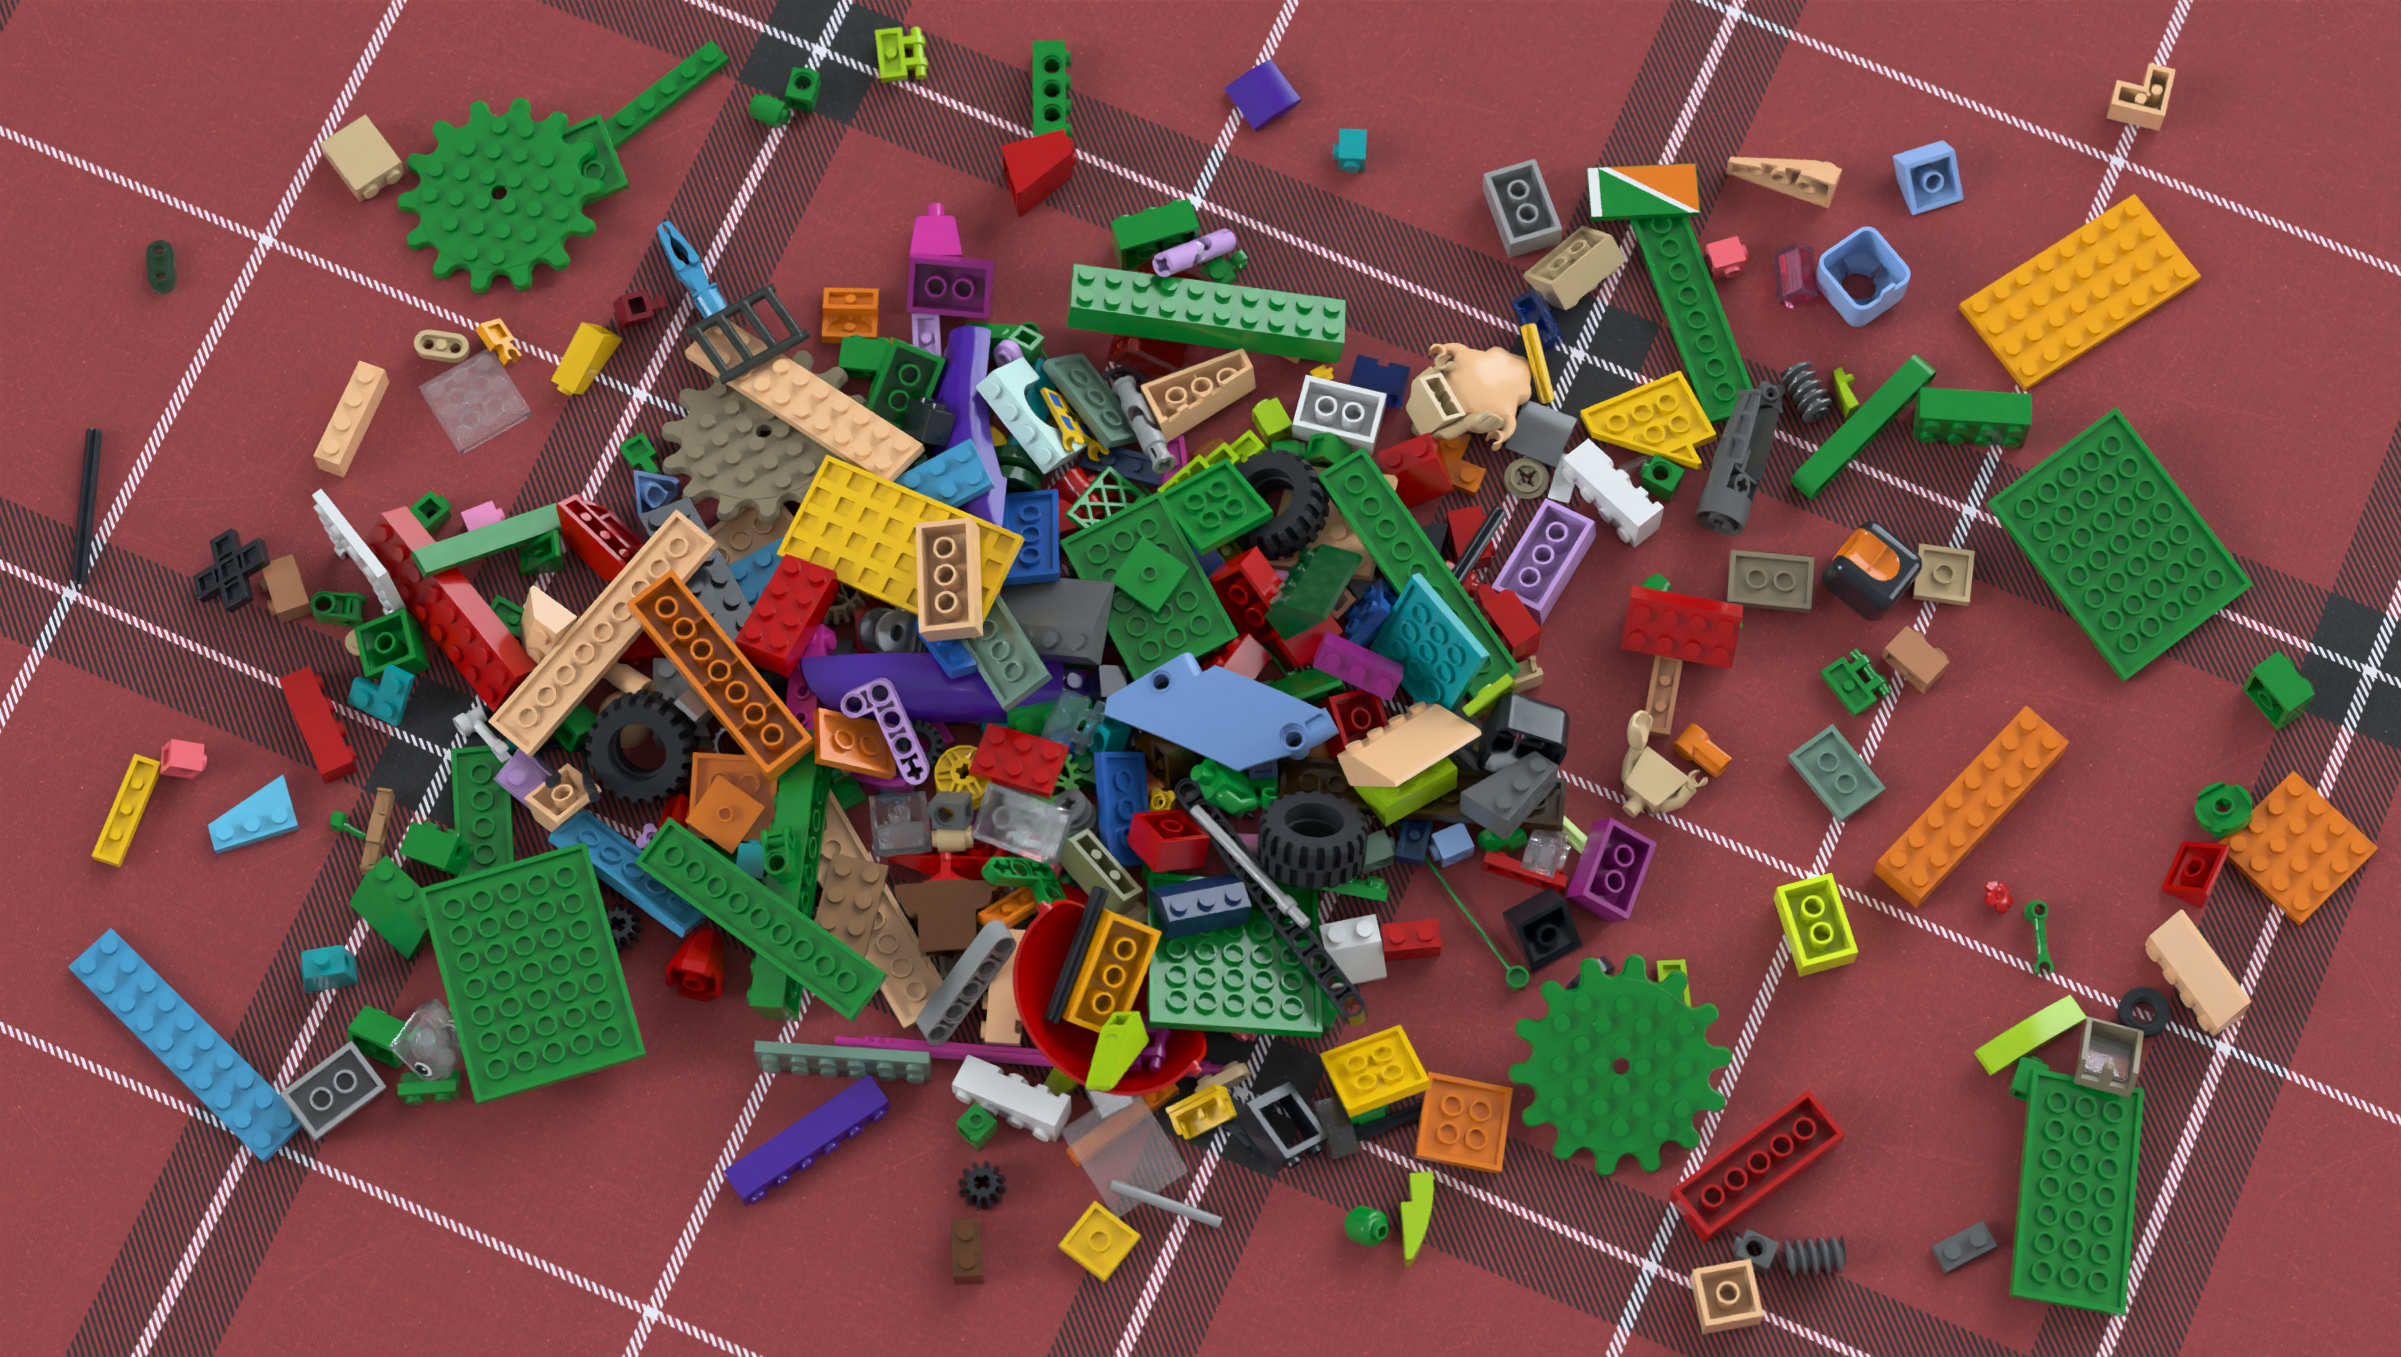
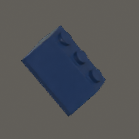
(1200, 905)

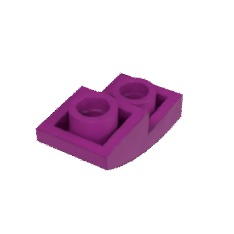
(894, 786)

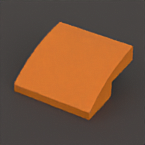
(849, 313)

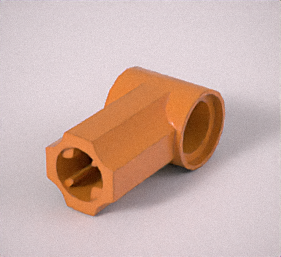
(1696, 746)

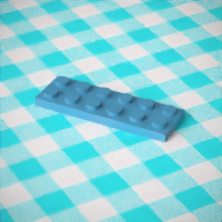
(614, 864)

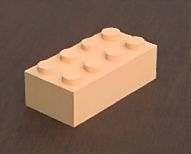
(949, 579)

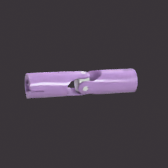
(1194, 252)

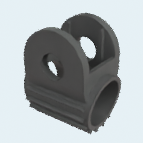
(893, 631)

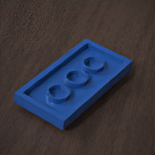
(1037, 520)
(1120, 793)

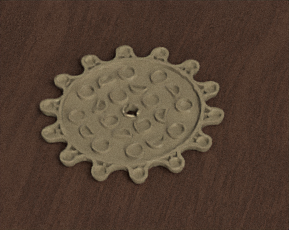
(729, 458)

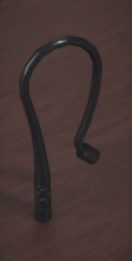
(555, 778)

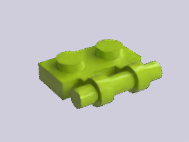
(892, 58)

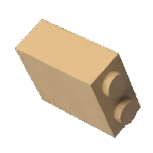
(362, 158)

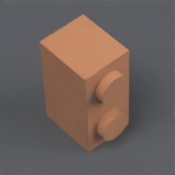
(286, 589)
(1915, 659)

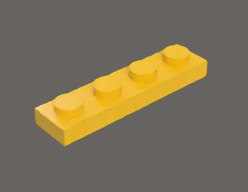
(127, 810)

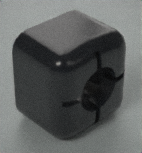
(1541, 729)

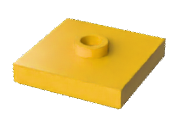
(1099, 1241)

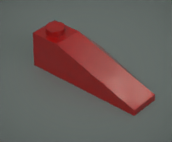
(964, 864)

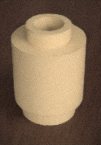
(952, 840)

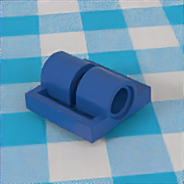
(1369, 613)

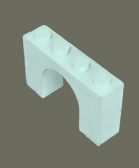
(1005, 394)

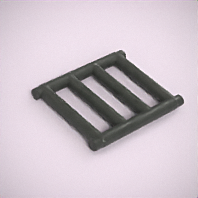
(744, 306)

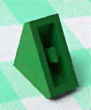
(542, 555)

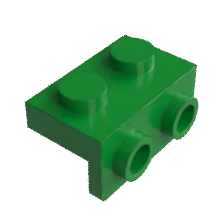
(415, 1090)

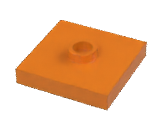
(725, 814)

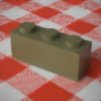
(1094, 865)

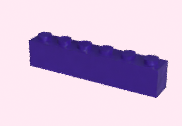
(807, 1140)

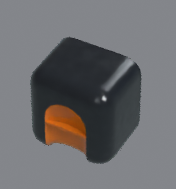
(1871, 570)

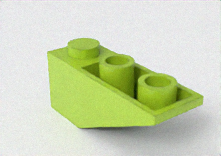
(1117, 1047)

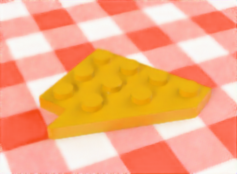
(1654, 420)

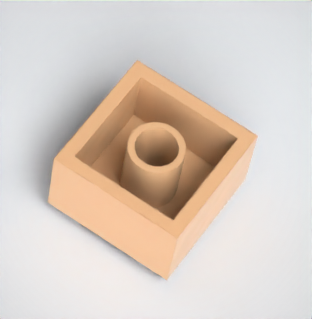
(1726, 1296)

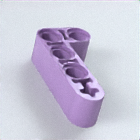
(891, 732)

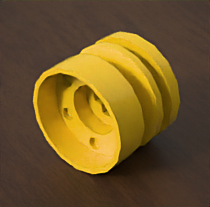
(953, 766)

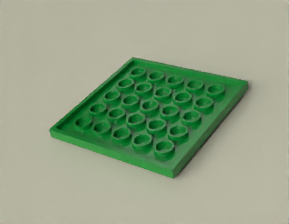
(1234, 975)

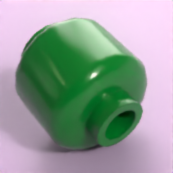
(1366, 1226)

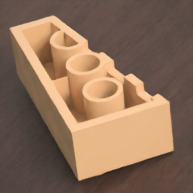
(1198, 392)

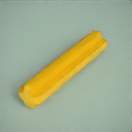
(1537, 363)

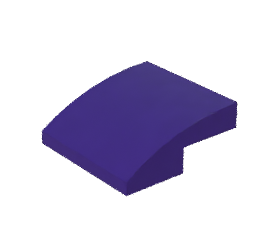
(1263, 94)

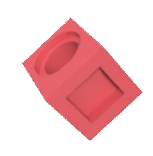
(183, 759)

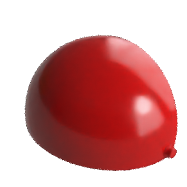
(1070, 1045)

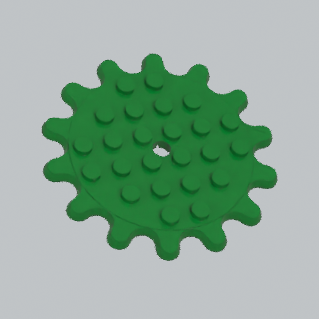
(509, 233)
(1576, 1056)

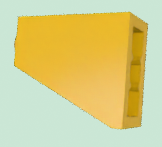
(585, 358)

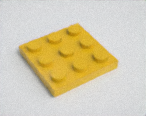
(1375, 1071)

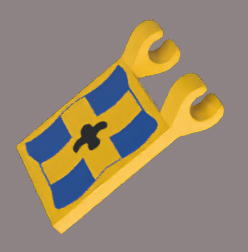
(1072, 425)

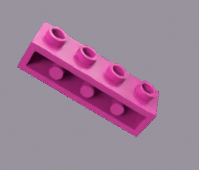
(799, 699)

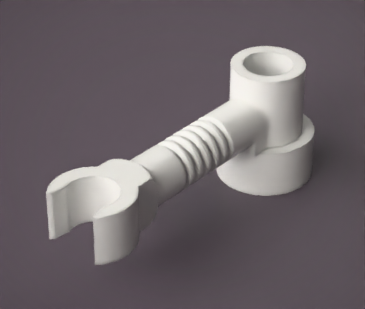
(474, 722)

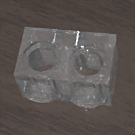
(1546, 852)

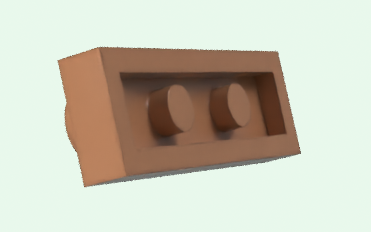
(1663, 694)

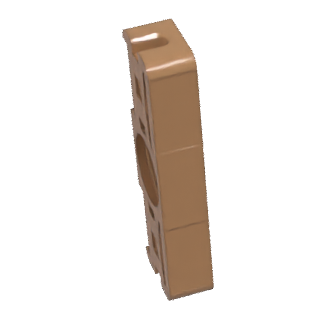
(377, 829)

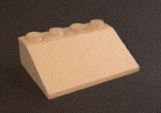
(1405, 746)

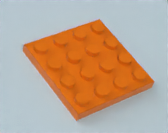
(2298, 848)

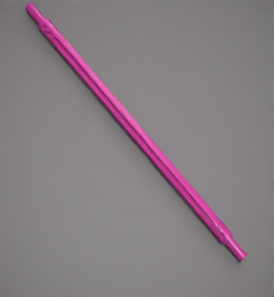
(984, 1052)

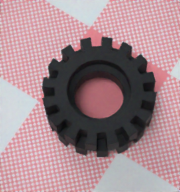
(935, 740)

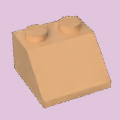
(543, 624)
(557, 804)

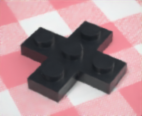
(231, 570)

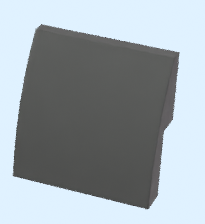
(1541, 433)

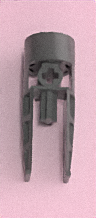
(1738, 465)

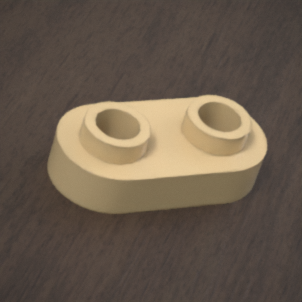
(443, 345)
(1231, 1076)

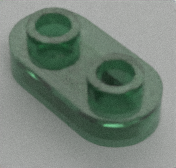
(161, 265)

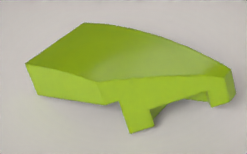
(1845, 398)

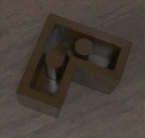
(1165, 759)

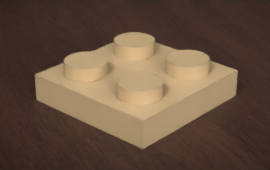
(1944, 575)

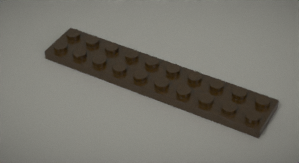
(1328, 777)

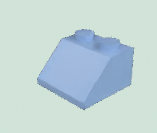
(1928, 177)

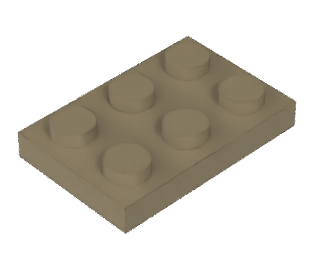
(1770, 581)

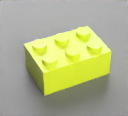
(1815, 924)

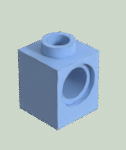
(1451, 845)

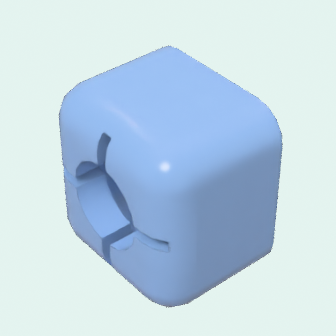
(1865, 254)

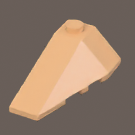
(1802, 179)

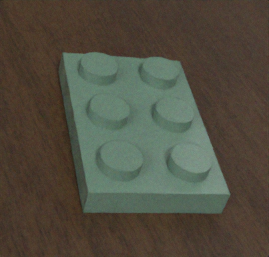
(1836, 773)

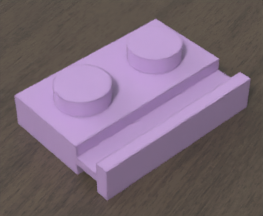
(521, 775)

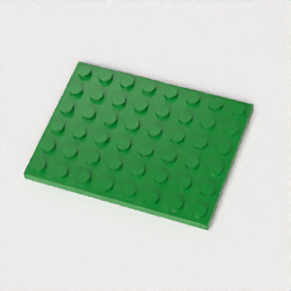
(2119, 544)
(531, 973)

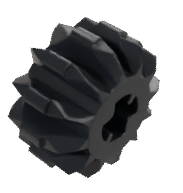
(628, 922)
(981, 1176)

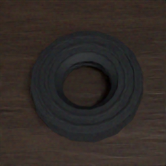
(2151, 997)

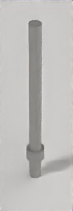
(1285, 902)

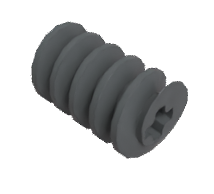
(1805, 392)
(1085, 812)
(1814, 1255)

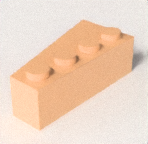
(1003, 1020)

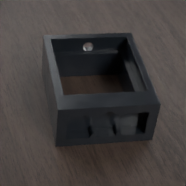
(1266, 1139)

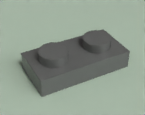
(1963, 1247)

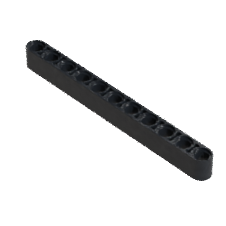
(1291, 934)

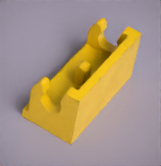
(1201, 1111)

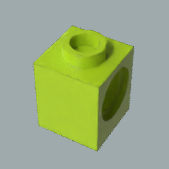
(1271, 420)

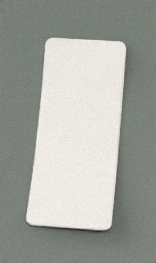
(1560, 487)

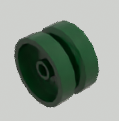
(1018, 468)

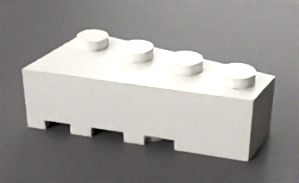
(1612, 493)
(1012, 1098)

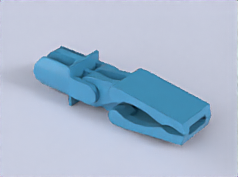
(704, 296)

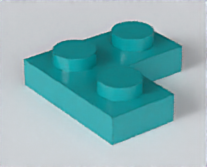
(386, 700)

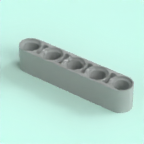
(966, 982)

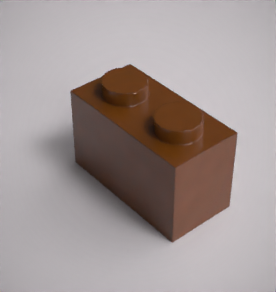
(967, 1251)

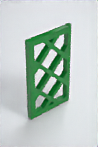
(1122, 485)

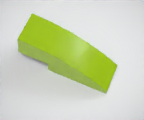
(1416, 1214)

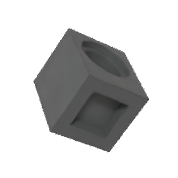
(959, 803)
(1766, 1246)

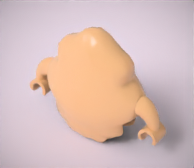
(1488, 382)

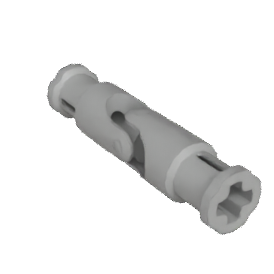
(1143, 425)

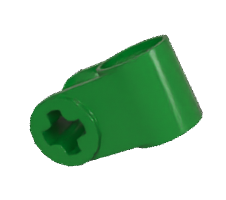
(344, 609)
(777, 848)

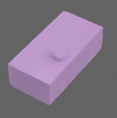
(1546, 558)

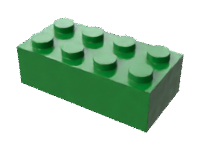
(1972, 417)

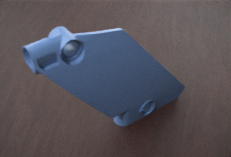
(1220, 714)

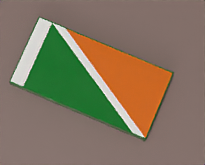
(1643, 192)

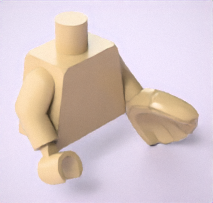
(1437, 409)
(1650, 778)

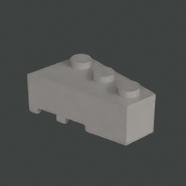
(673, 685)

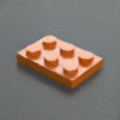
(852, 744)

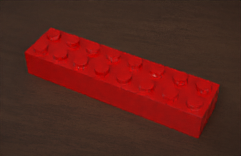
(451, 611)

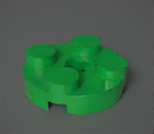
(2228, 822)

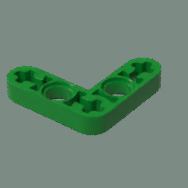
(1041, 882)

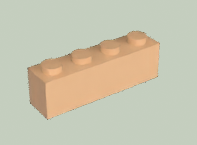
(351, 419)

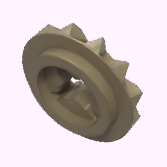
(1526, 467)

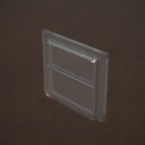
(1126, 1145)

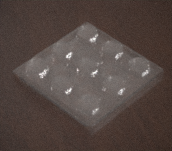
(475, 401)

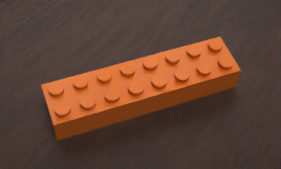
(721, 675)
(1971, 807)

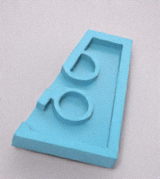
(255, 819)

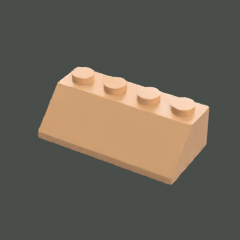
(2197, 974)

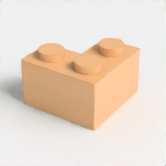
(2143, 104)

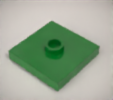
(1149, 575)

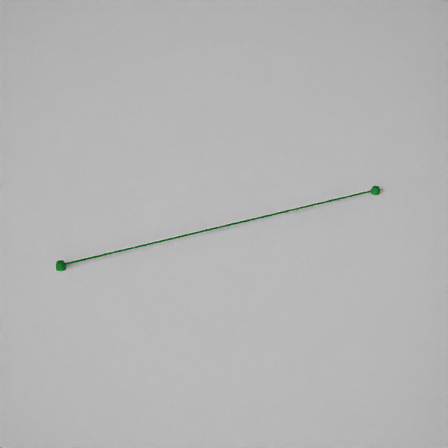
(1517, 976)

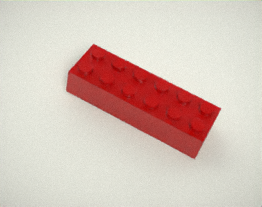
(1756, 1166)

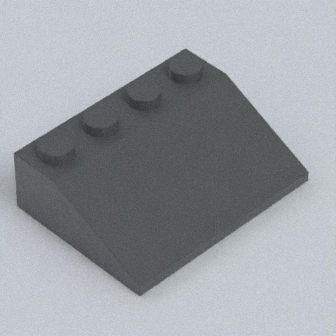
(1063, 617)

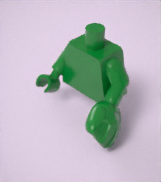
(1229, 788)

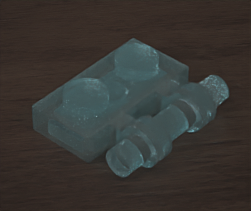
(1066, 717)

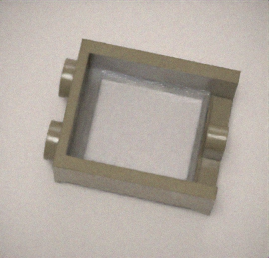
(2109, 1057)

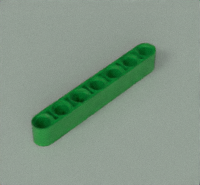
(1863, 427)

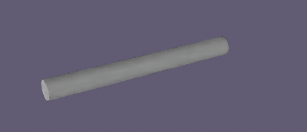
(1165, 1203)

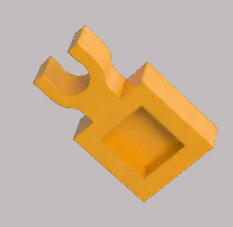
(499, 338)

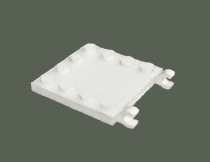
(348, 541)

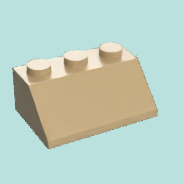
(1575, 267)

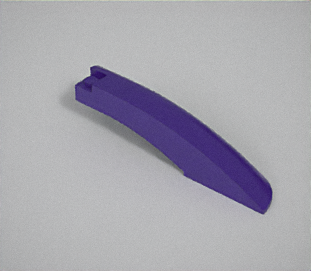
(956, 388)
(923, 686)

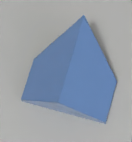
(654, 490)

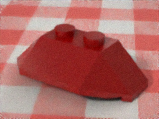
(597, 536)

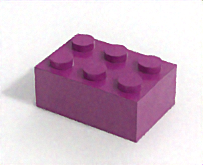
(950, 286)
(1611, 870)

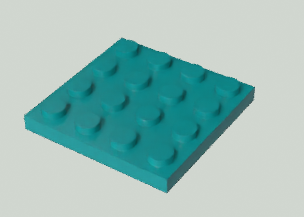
(1431, 644)

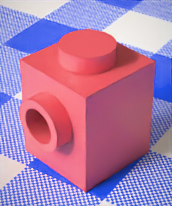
(1726, 257)

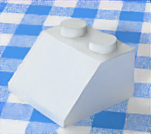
(1355, 948)

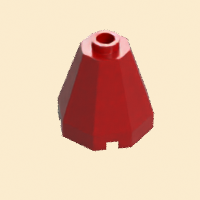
(698, 966)

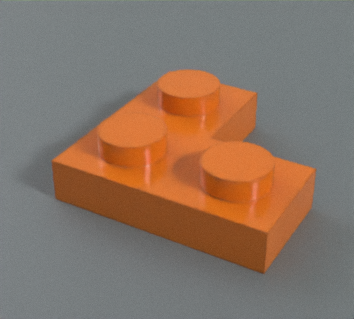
(1463, 475)

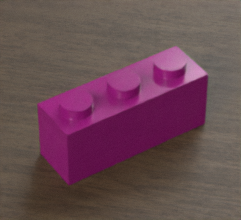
(1358, 666)

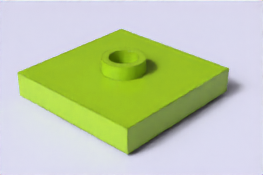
(1488, 696)

